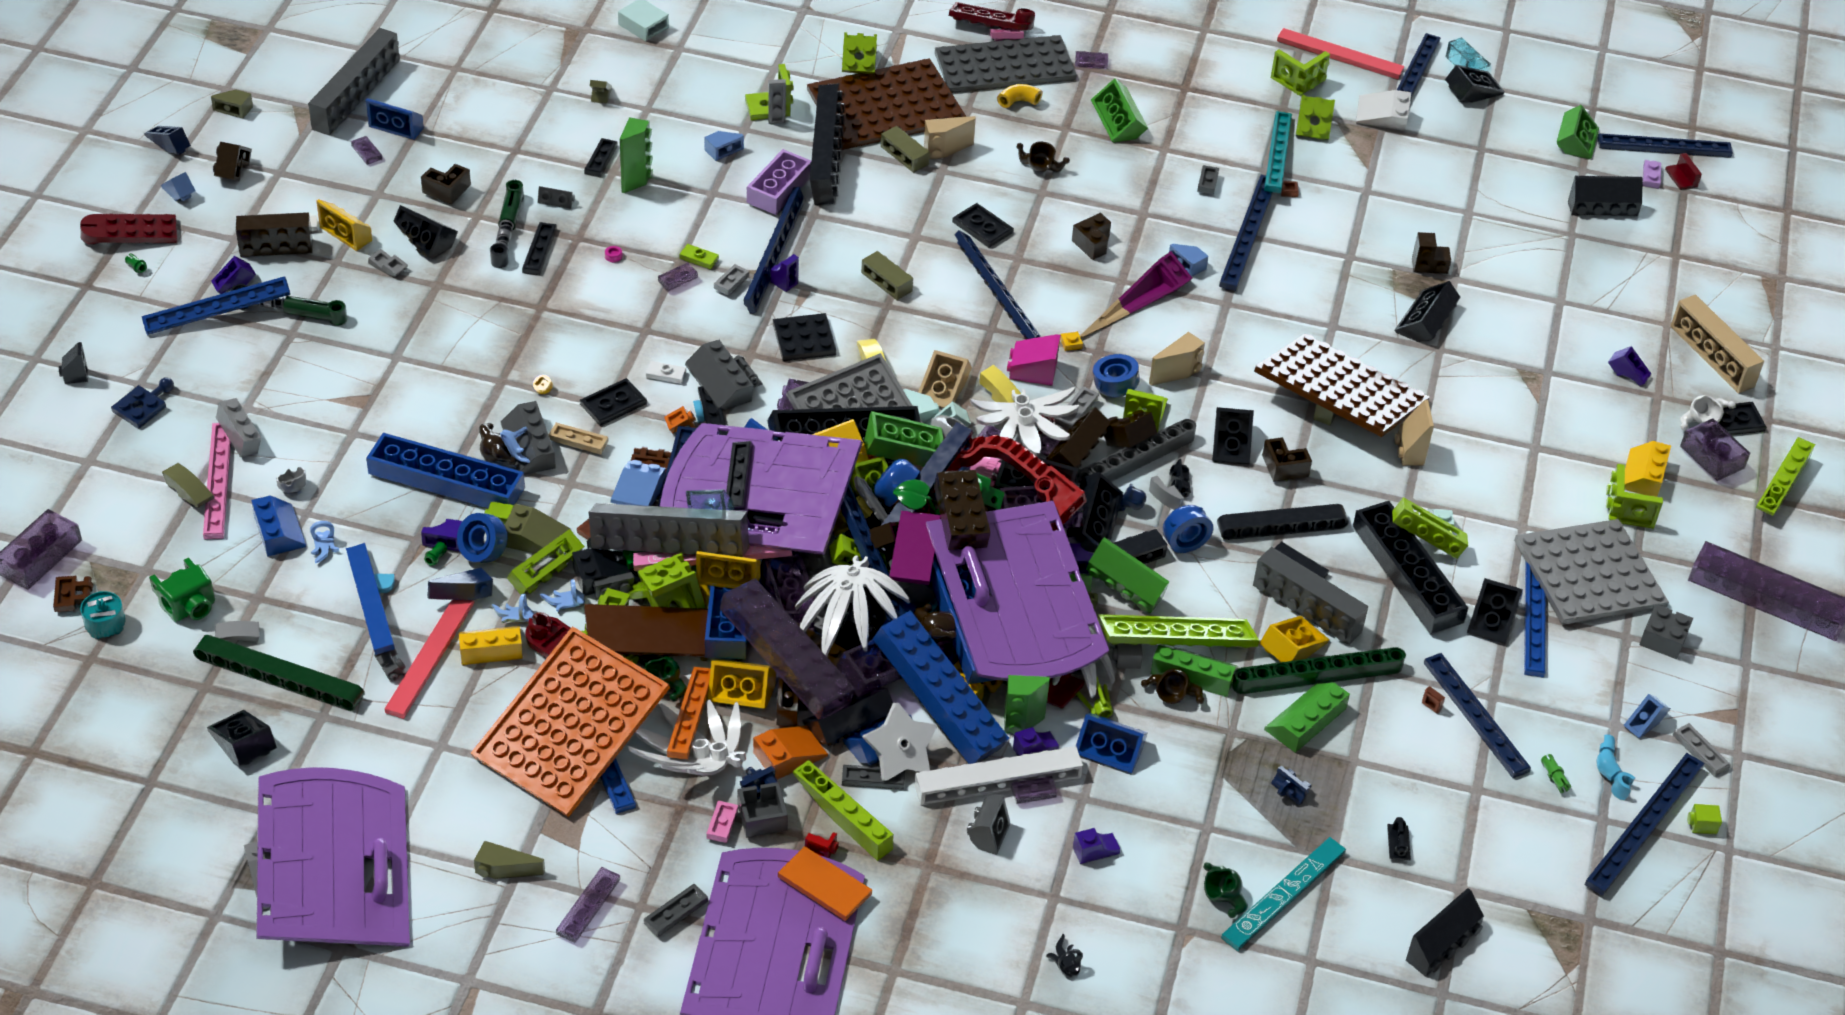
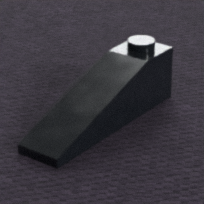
(426, 234)

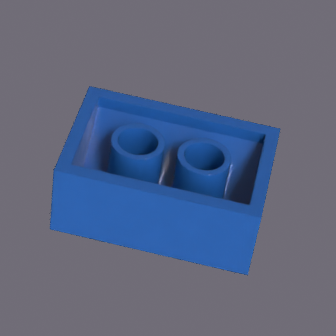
(394, 119)
(277, 525)
(1110, 742)
(860, 748)

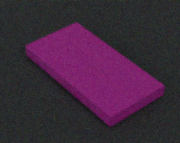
(913, 549)

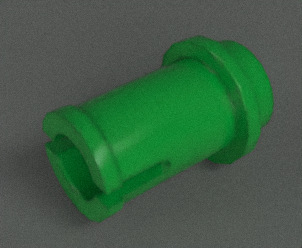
(138, 265)
(432, 557)

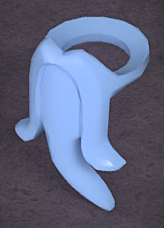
(513, 447)
(323, 540)
(565, 599)
(515, 614)

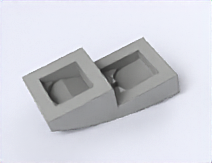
(386, 263)
(1168, 496)
(237, 630)

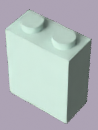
(643, 19)

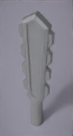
(870, 499)

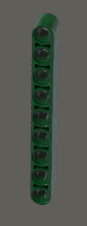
(1318, 670)
(279, 672)

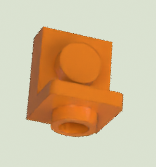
(680, 417)

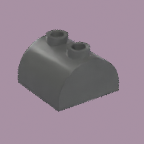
(990, 824)

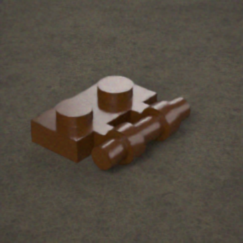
(650, 456)
(66, 592)

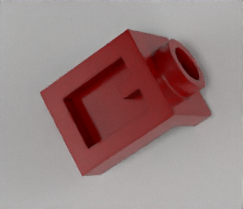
(822, 846)

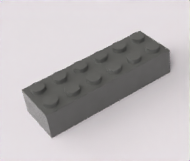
(1310, 595)

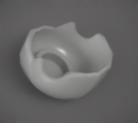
(292, 481)

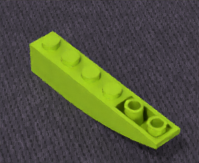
(1786, 476)
(846, 811)

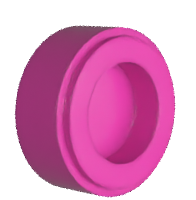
(613, 254)

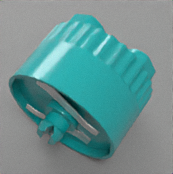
(103, 614)

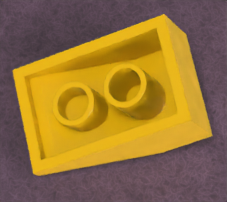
(1293, 639)

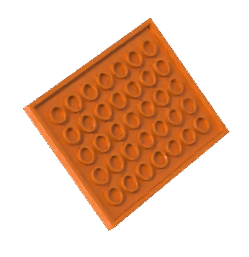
(570, 721)

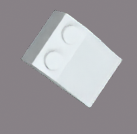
(1384, 109)

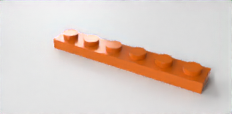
(689, 714)

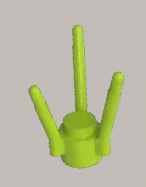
(1102, 706)

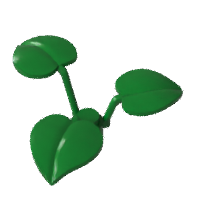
(914, 495)

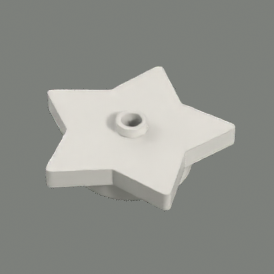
(888, 748)

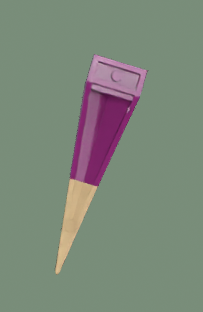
(1157, 282)

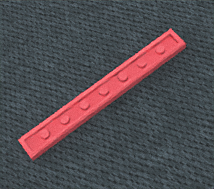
(1341, 53)
(428, 658)

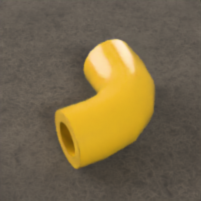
(1019, 92)

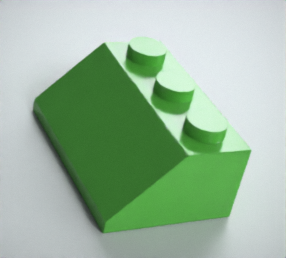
(1577, 133)
(1025, 702)

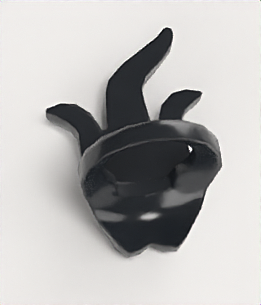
(1066, 961)

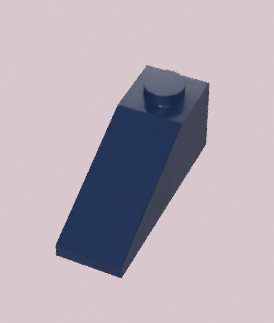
(169, 138)
(461, 586)

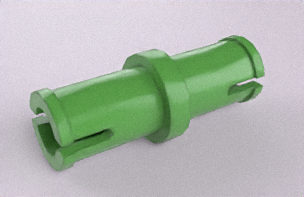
(1555, 773)

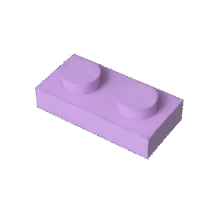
(1651, 174)

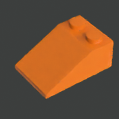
(787, 749)

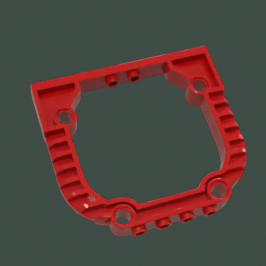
(1065, 494)

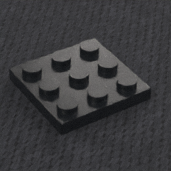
(804, 337)

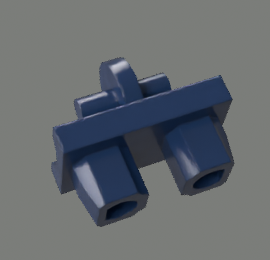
(758, 778)
(1290, 785)

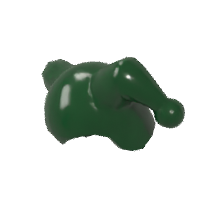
(668, 671)
(1225, 885)

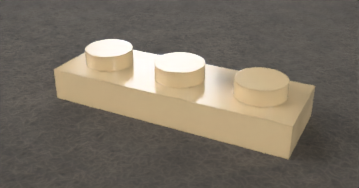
(578, 438)

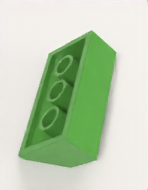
(1119, 112)
(635, 154)
(901, 438)
(1127, 575)
(1204, 671)
(1308, 715)

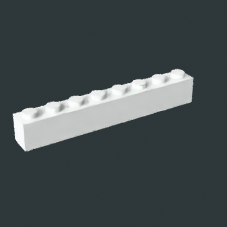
(996, 775)

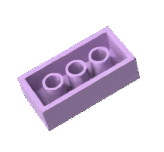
(775, 182)

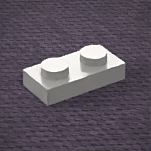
(731, 279)

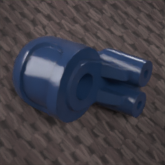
(1133, 499)

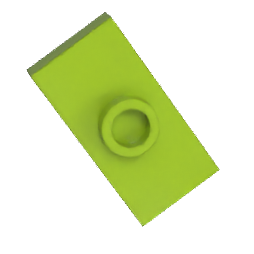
(699, 256)

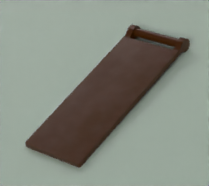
(648, 629)

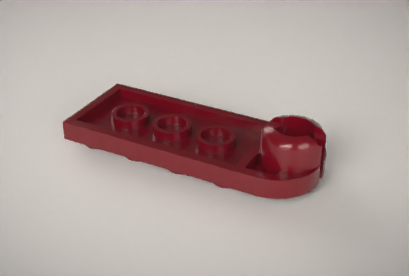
(1021, 20)
(128, 228)
(545, 633)

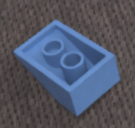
(639, 484)

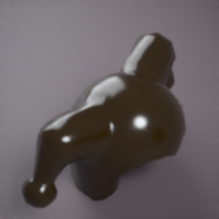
(1041, 157)
(492, 445)
(938, 624)
(1174, 686)

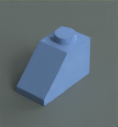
(723, 144)
(179, 187)
(1190, 257)
(1647, 716)

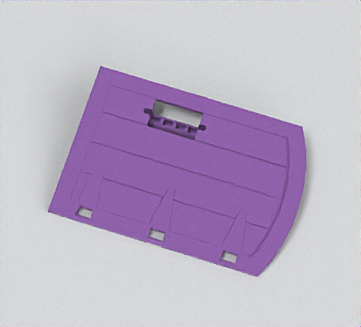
(786, 477)
(1035, 612)
(318, 839)
(761, 942)

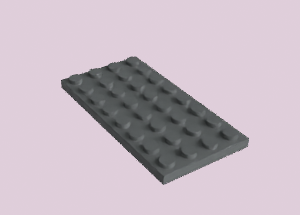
(1005, 63)

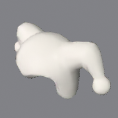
(1705, 408)

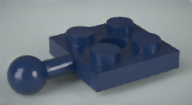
(150, 403)

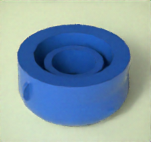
(1116, 375)
(894, 475)
(1187, 528)
(471, 537)

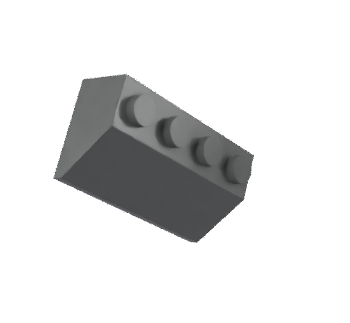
(720, 375)
(534, 441)

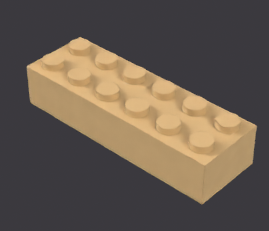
(1717, 343)

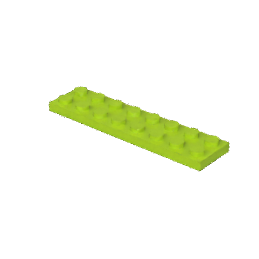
(1177, 631)

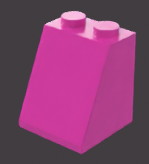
(1034, 360)

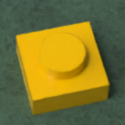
(1071, 341)

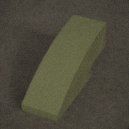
(187, 485)

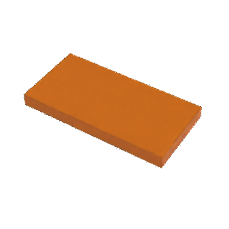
(825, 883)

